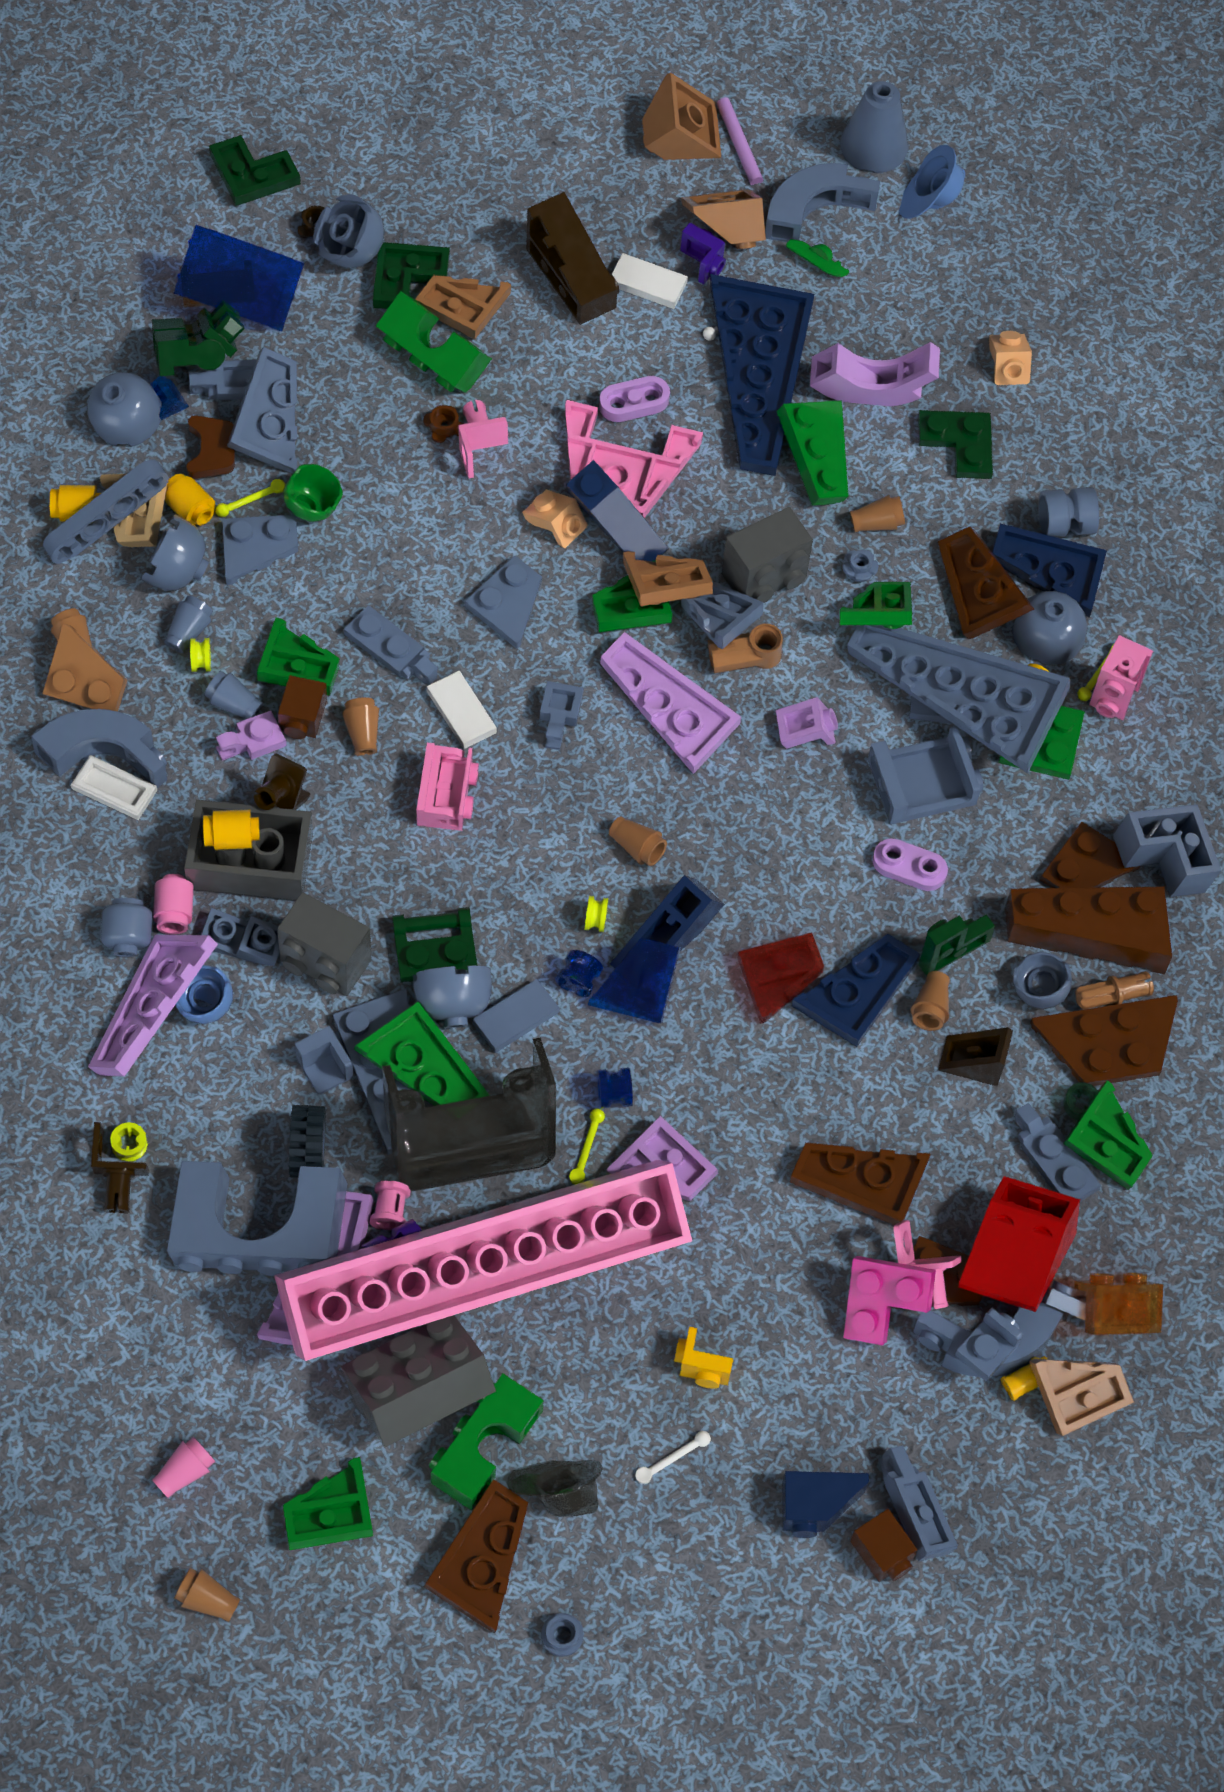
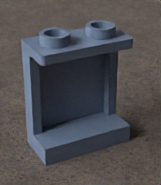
(925, 777)

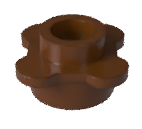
(439, 415)

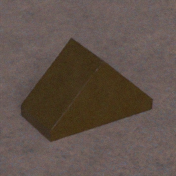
(977, 1054)

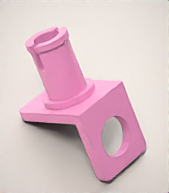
(479, 433)
(906, 1256)

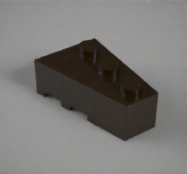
(569, 259)

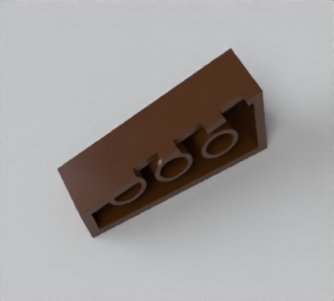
(1094, 922)

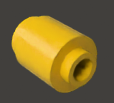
(70, 499)
(189, 500)
(230, 829)

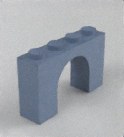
(308, 1237)

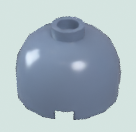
(349, 232)
(124, 409)
(177, 557)
(1052, 630)
(453, 993)

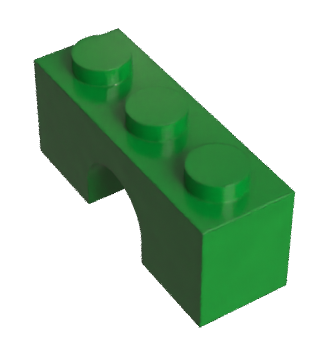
(409, 327)
(461, 1468)

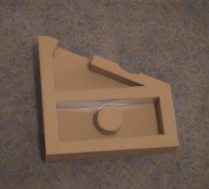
(667, 578)
(1080, 1391)

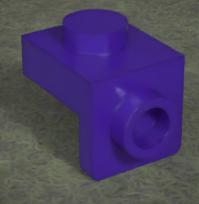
(704, 248)

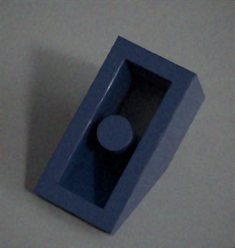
(818, 1499)

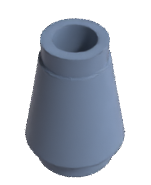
(188, 622)
(232, 696)

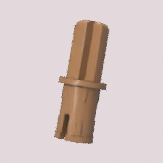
(1114, 990)

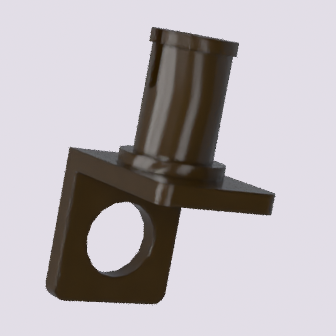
(282, 785)
(117, 1173)

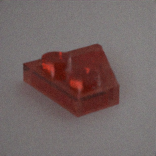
(779, 972)

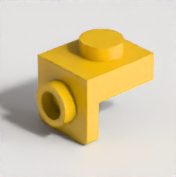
(706, 1368)

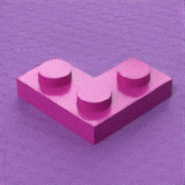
(877, 1287)

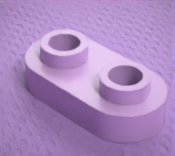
(632, 398)
(910, 864)

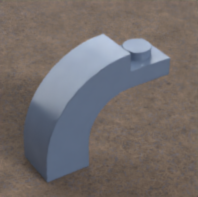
(813, 189)
(98, 732)
(941, 1333)

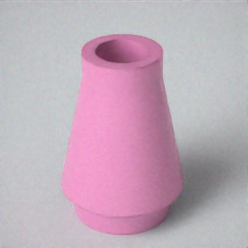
(184, 1466)

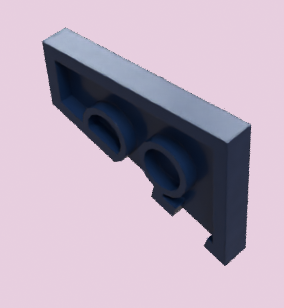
(1051, 563)
(860, 990)

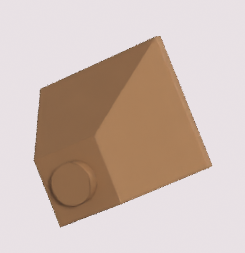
(681, 122)
(731, 214)

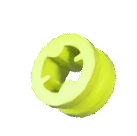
(200, 654)
(596, 914)
(116, 1142)

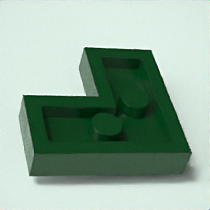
(248, 178)
(404, 264)
(965, 432)
(953, 940)

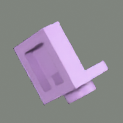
(806, 723)

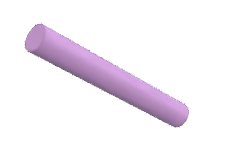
(739, 141)

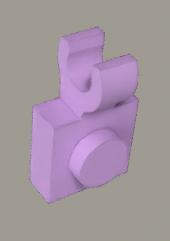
(255, 735)

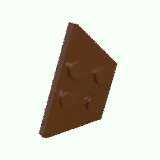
(1111, 1040)

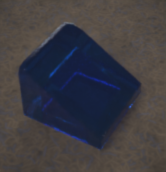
(170, 397)

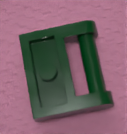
(434, 952)

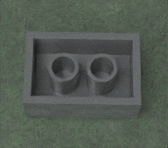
(270, 869)
(418, 1379)

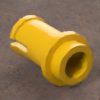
(1020, 1381)

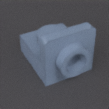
(990, 1344)

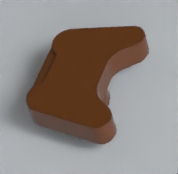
(214, 455)

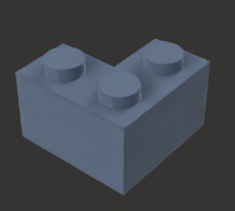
(1175, 841)

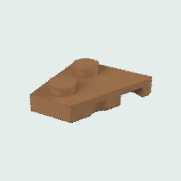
(463, 302)
(83, 675)

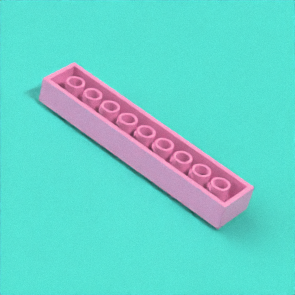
(482, 1259)

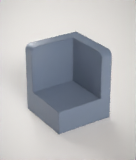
(324, 1060)

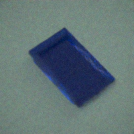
(244, 275)

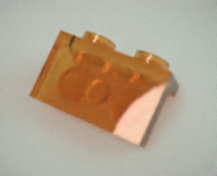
(1122, 1305)

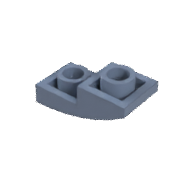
(246, 940)

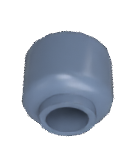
(126, 926)

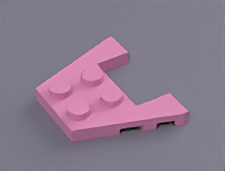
(637, 473)

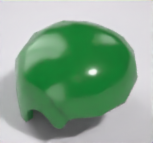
(312, 492)

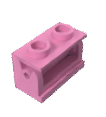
(1120, 677)
(445, 786)

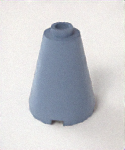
(876, 131)

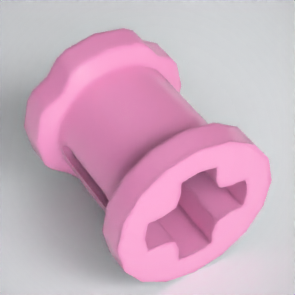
(389, 1204)

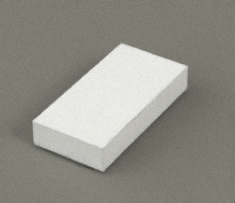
(649, 280)
(461, 709)
(114, 787)

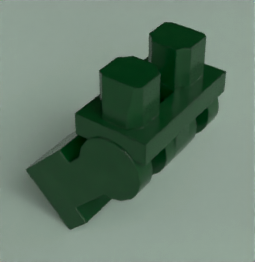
(197, 343)

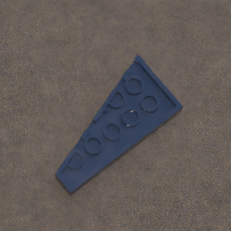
(761, 353)

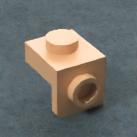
(1011, 358)
(556, 514)

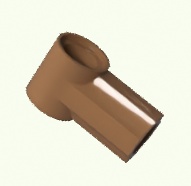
(744, 650)

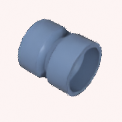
(1069, 512)

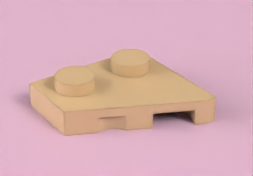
(142, 525)

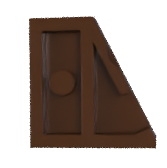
(1085, 861)

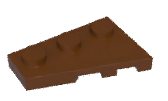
(979, 584)
(864, 1180)
(480, 1558)

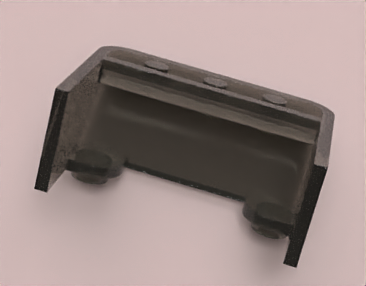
(474, 1135)

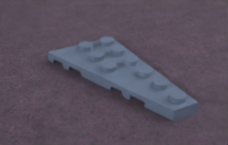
(982, 694)

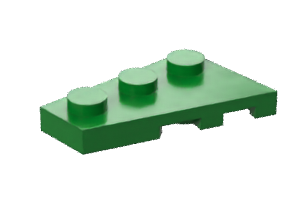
(818, 448)
(422, 1058)

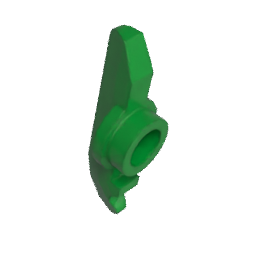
(819, 256)

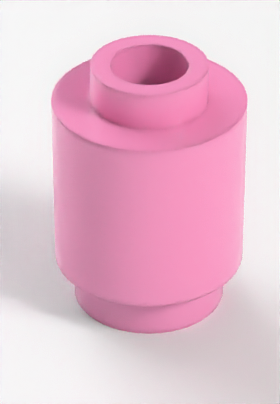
(173, 904)

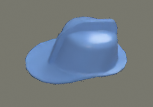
(934, 184)

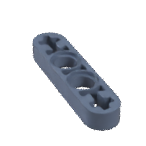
(105, 511)

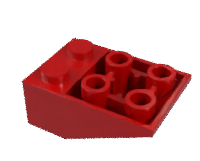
(1020, 1243)

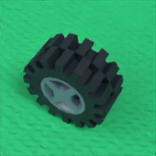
(306, 1137)

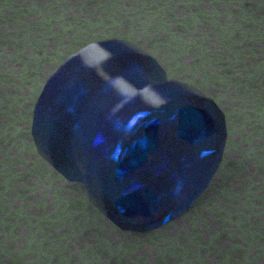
(579, 973)
(614, 1088)

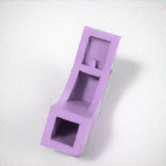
(874, 382)

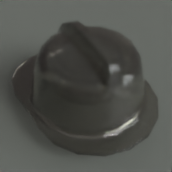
(561, 1486)

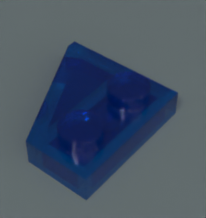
(640, 982)

